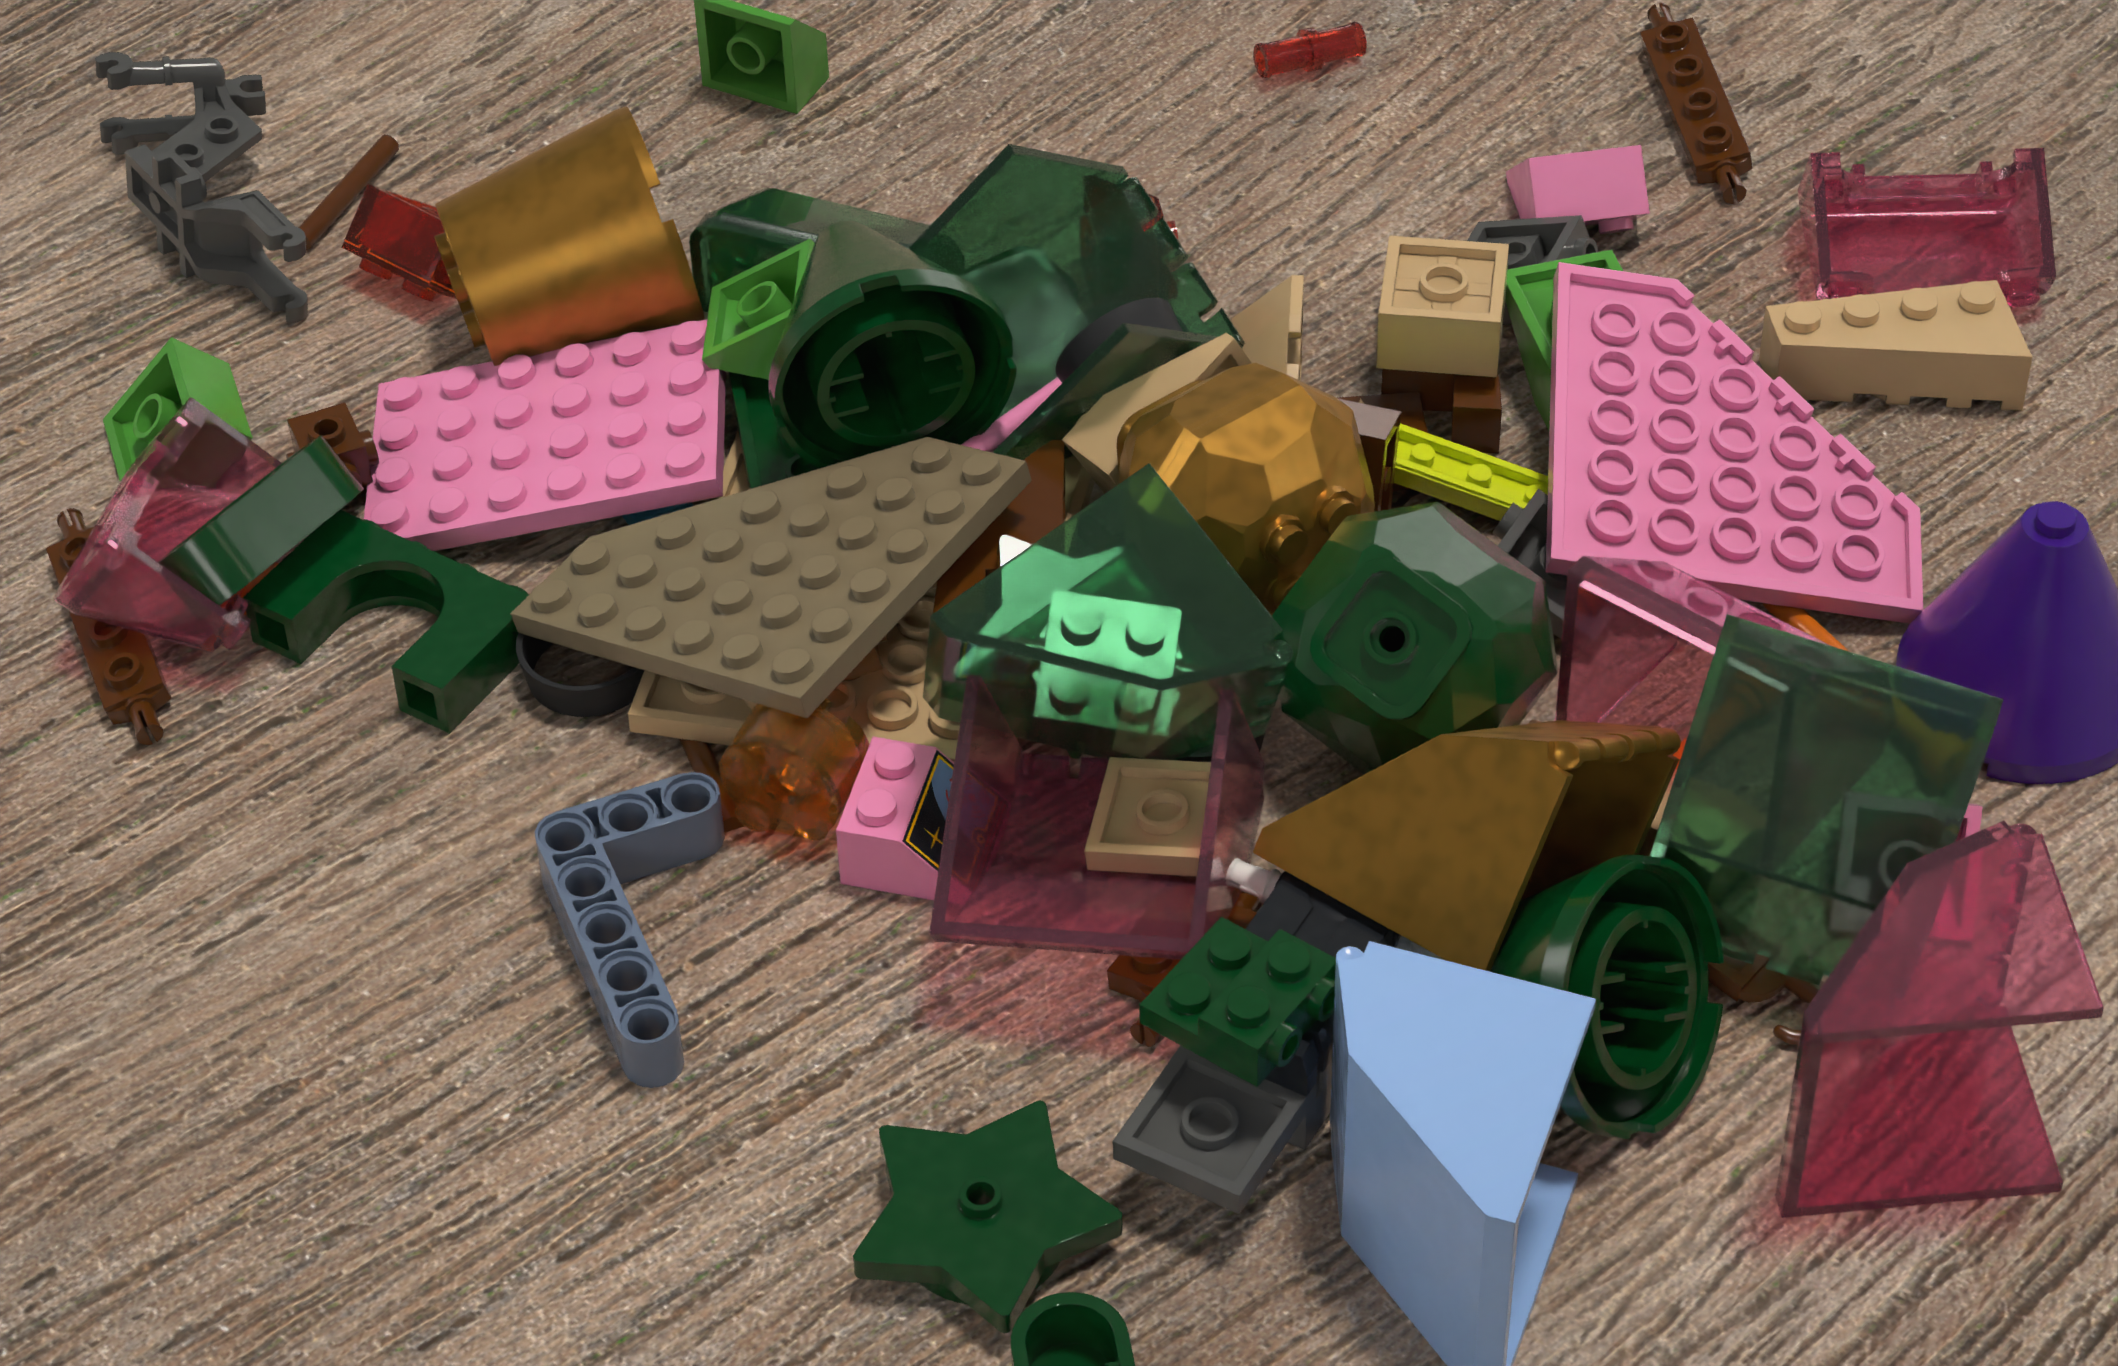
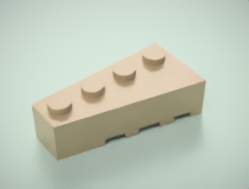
(1900, 345)

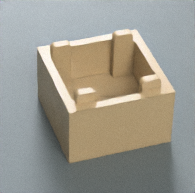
(1442, 306)

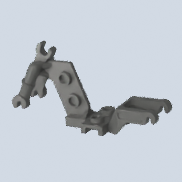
(215, 237)

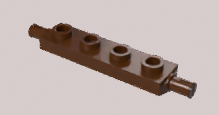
(1696, 102)
(118, 658)

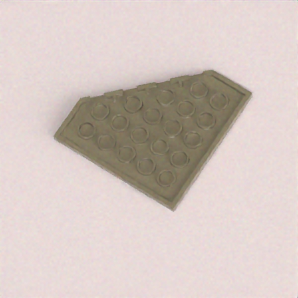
(780, 581)

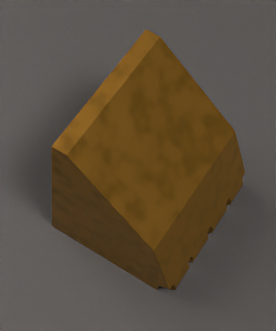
(1476, 825)

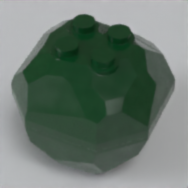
(1412, 635)

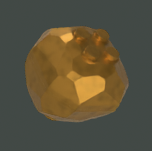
(1256, 466)

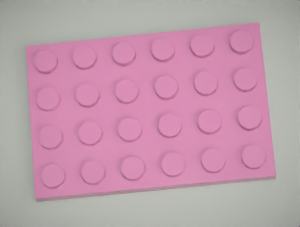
(549, 439)

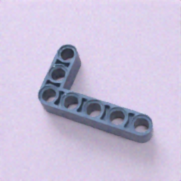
(584, 861)

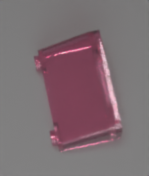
(1928, 228)
(163, 498)

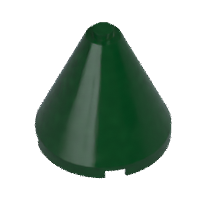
(885, 351)
(1641, 946)

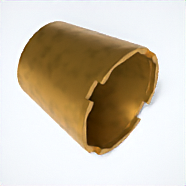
(567, 246)

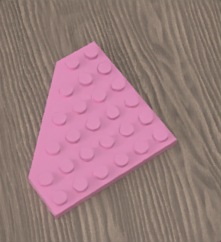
(1707, 463)

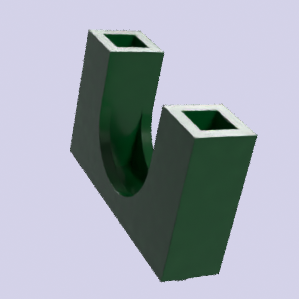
(360, 567)

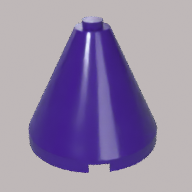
(2042, 634)

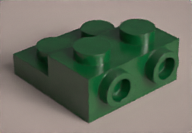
(1243, 999)

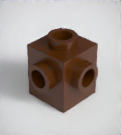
(340, 431)

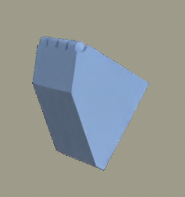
(1441, 1136)

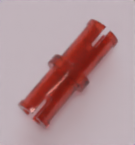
(1309, 49)

